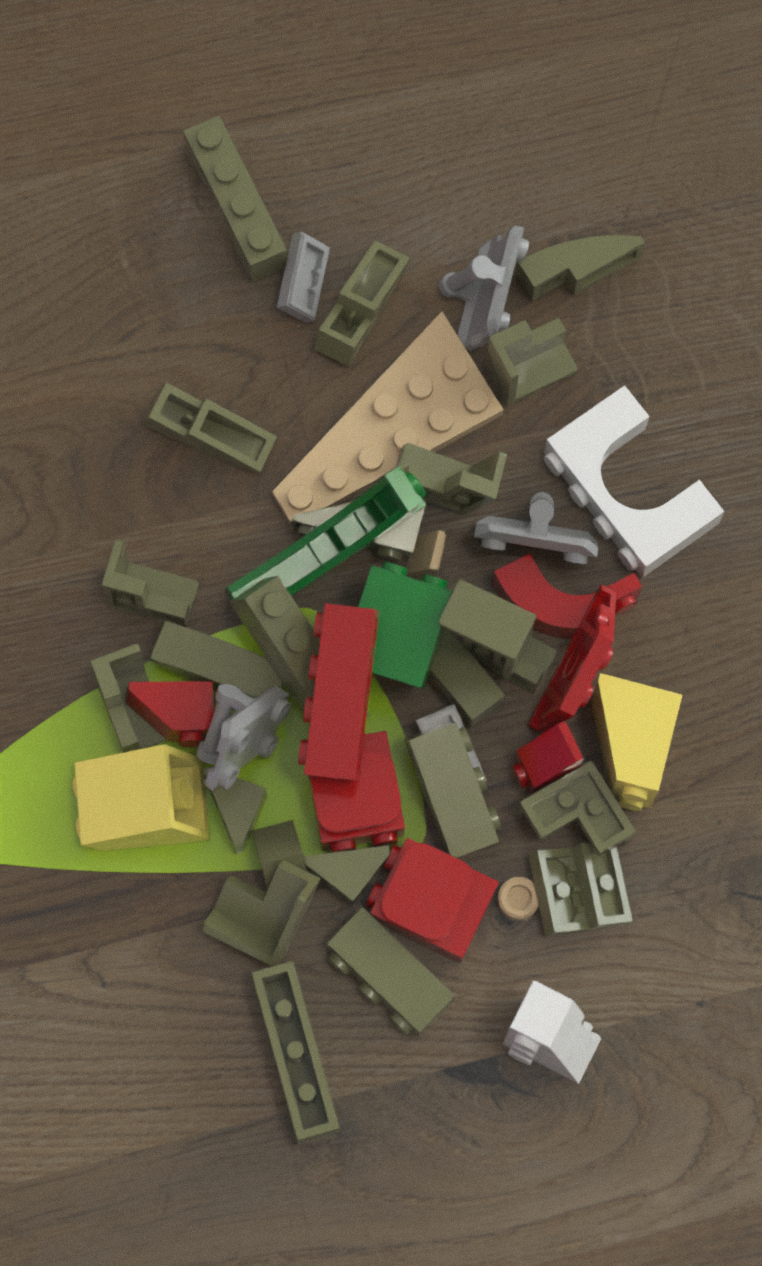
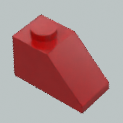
(174, 709)
(547, 758)

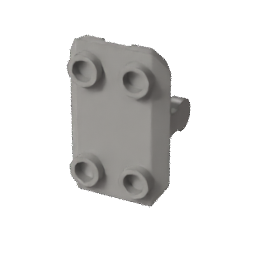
(486, 287)
(537, 533)
(244, 735)

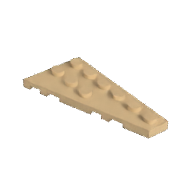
(421, 399)

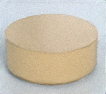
(518, 899)

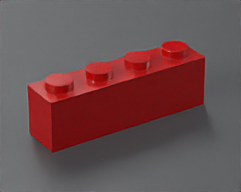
(340, 691)

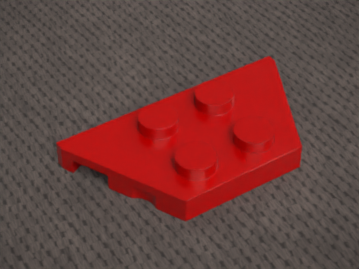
(584, 656)

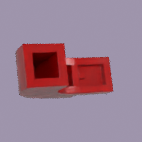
(556, 611)

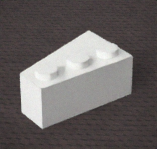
(552, 1033)

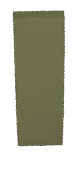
(577, 263)
(361, 303)
(208, 428)
(212, 659)
(464, 681)

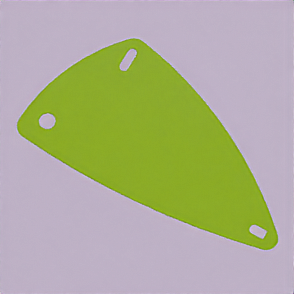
(42, 809)

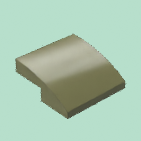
(579, 889)

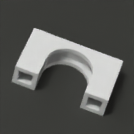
(642, 536)

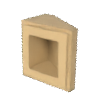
(427, 554)

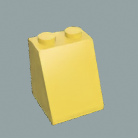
(633, 737)
(141, 799)

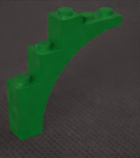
(345, 534)

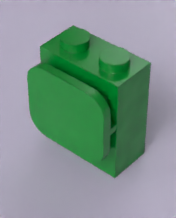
(407, 621)

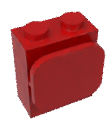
(364, 809)
(432, 898)

